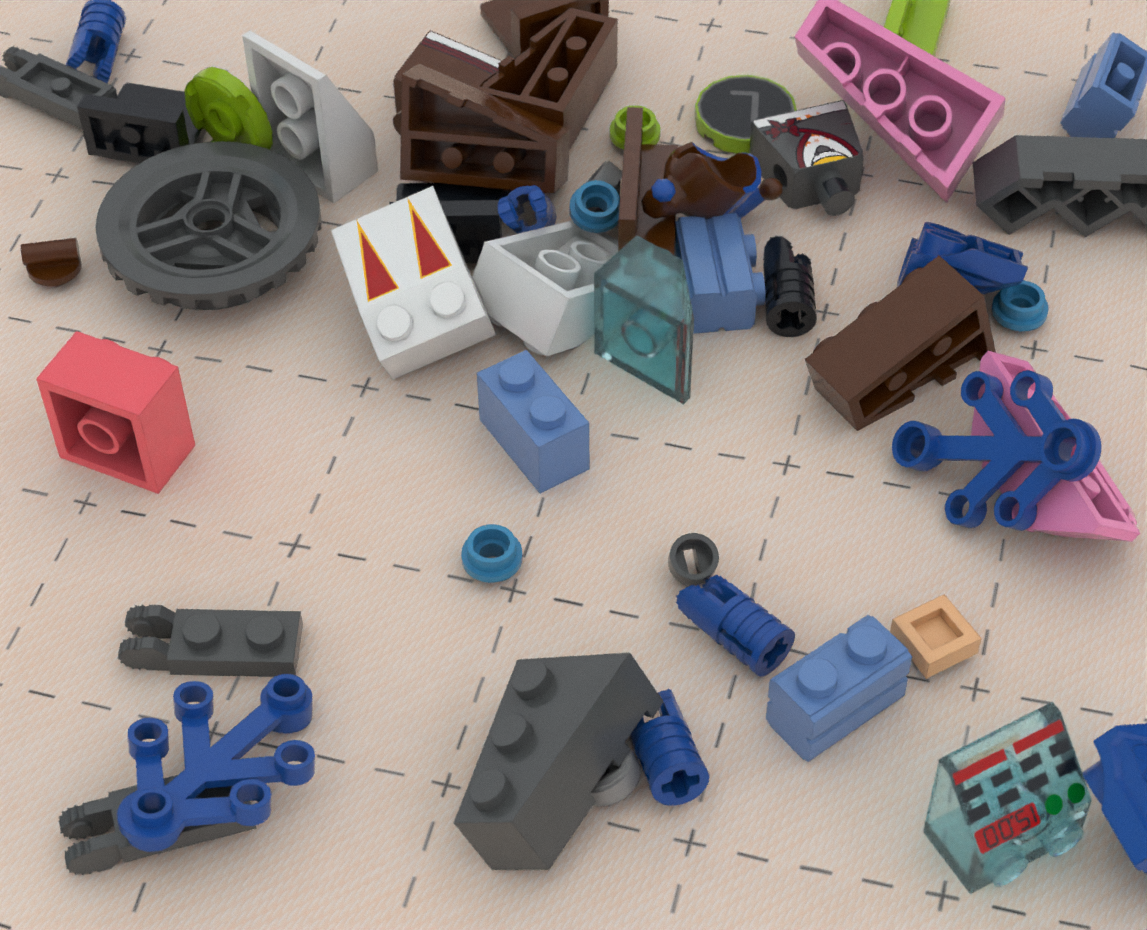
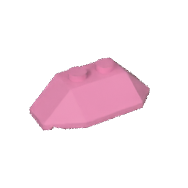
(1070, 509)

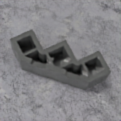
(1077, 176)

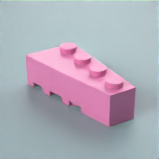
(906, 95)

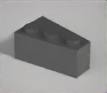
(548, 751)

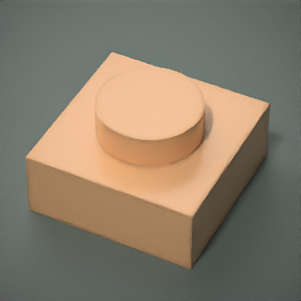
(936, 635)

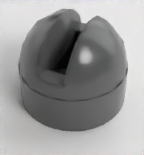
(705, 558)

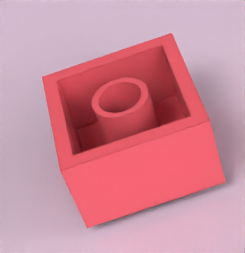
(117, 411)

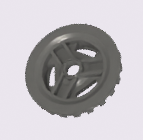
(153, 216)

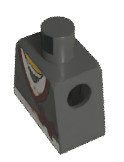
(811, 155)

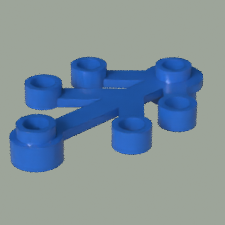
(924, 447)
(158, 813)

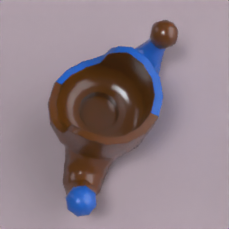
(709, 185)

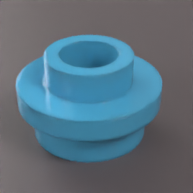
(599, 195)
(1020, 307)
(487, 542)

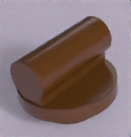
(52, 261)

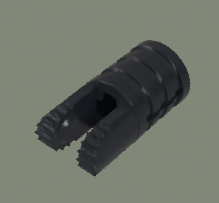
(788, 289)

